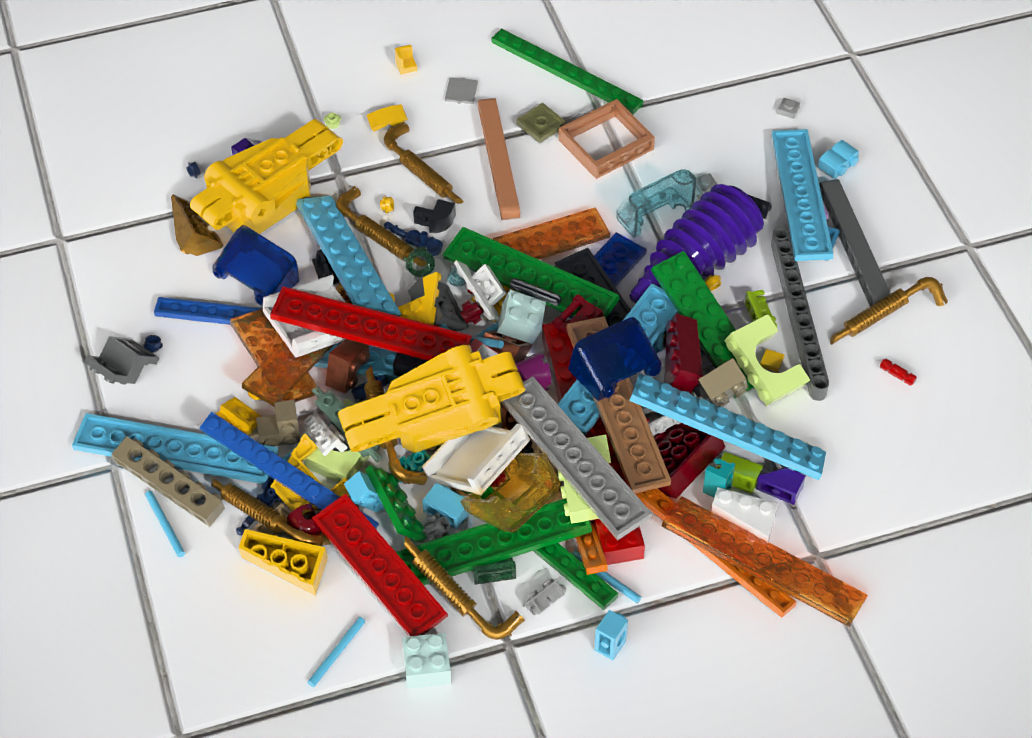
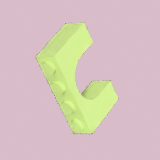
(768, 385)
(336, 464)
(575, 505)

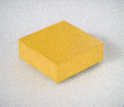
(772, 360)

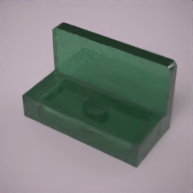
(495, 572)

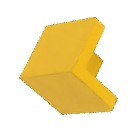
(405, 60)

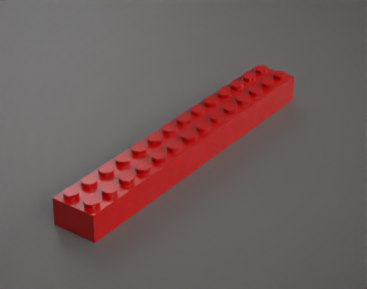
(559, 353)

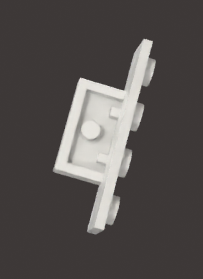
(484, 287)
(324, 435)

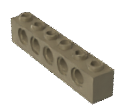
(205, 512)

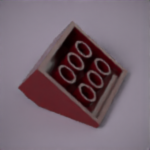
(686, 455)

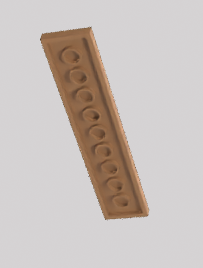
(626, 425)

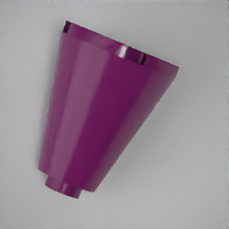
(534, 367)

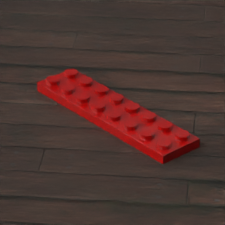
(380, 567)

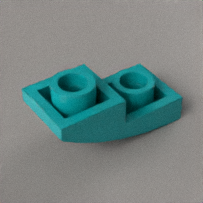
(414, 461)

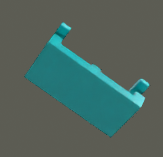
(718, 477)

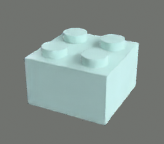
(521, 317)
(426, 660)

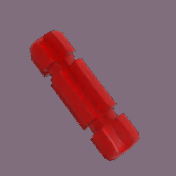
(898, 372)

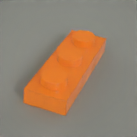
(591, 552)

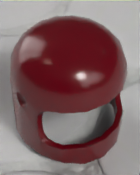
(297, 520)

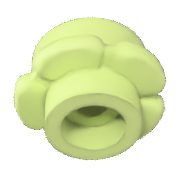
(332, 120)

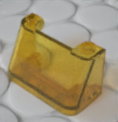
(526, 490)

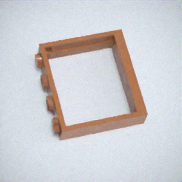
(617, 158)

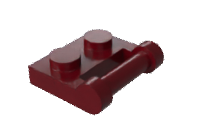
(587, 312)

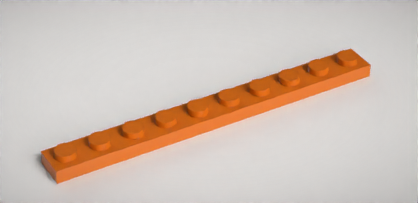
(772, 597)

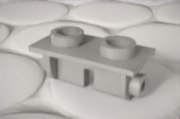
(538, 600)

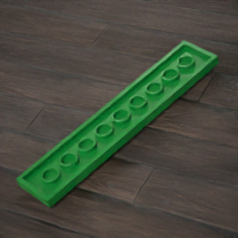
(510, 263)
(489, 545)

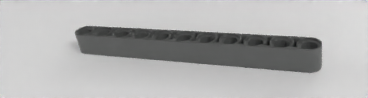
(799, 314)

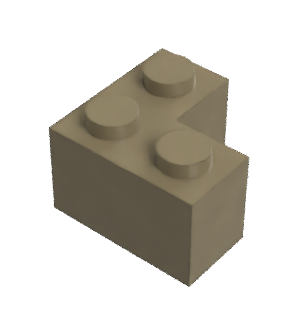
(279, 428)

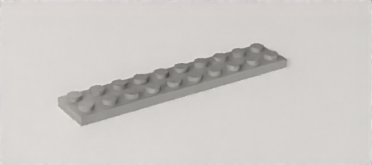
(577, 460)

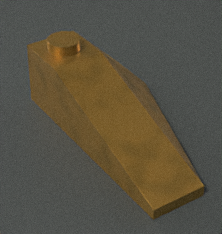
(191, 230)

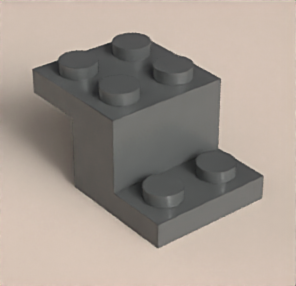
(121, 360)

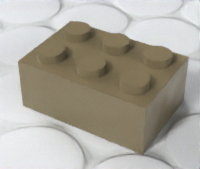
(724, 383)

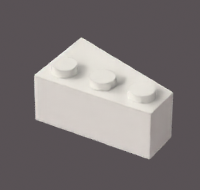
(746, 512)

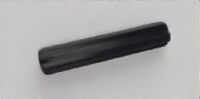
(535, 291)

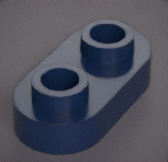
(359, 391)

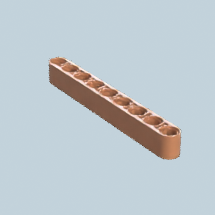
(498, 159)

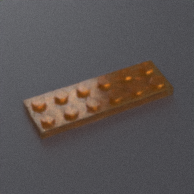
(558, 234)
(260, 341)

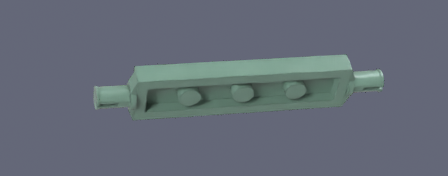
(330, 406)

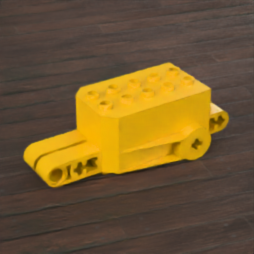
(264, 180)
(435, 402)

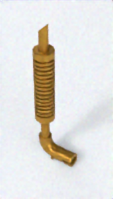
(418, 166)
(373, 229)
(888, 306)
(375, 389)
(264, 514)
(457, 595)

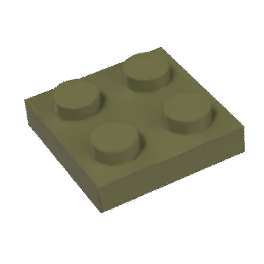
(540, 122)

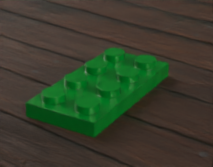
(396, 504)

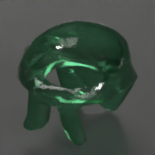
(422, 251)

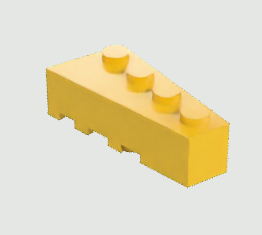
(286, 558)

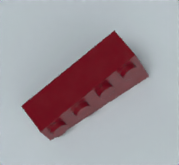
(682, 354)

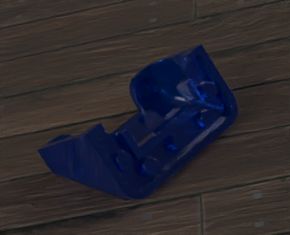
(256, 263)
(613, 356)

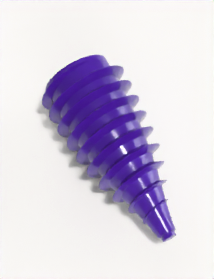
(708, 233)

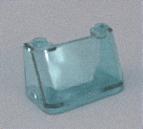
(673, 189)

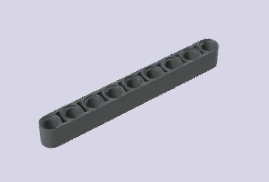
(854, 241)

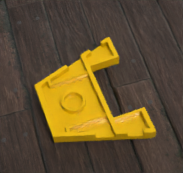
(423, 307)
(299, 454)

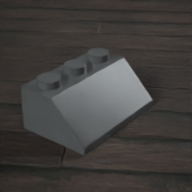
(446, 306)

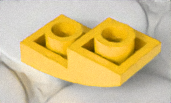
(389, 115)

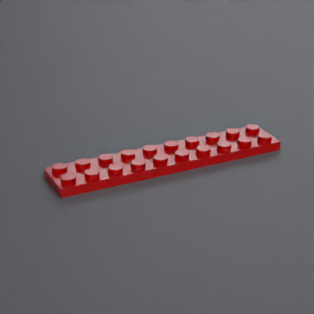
(364, 325)

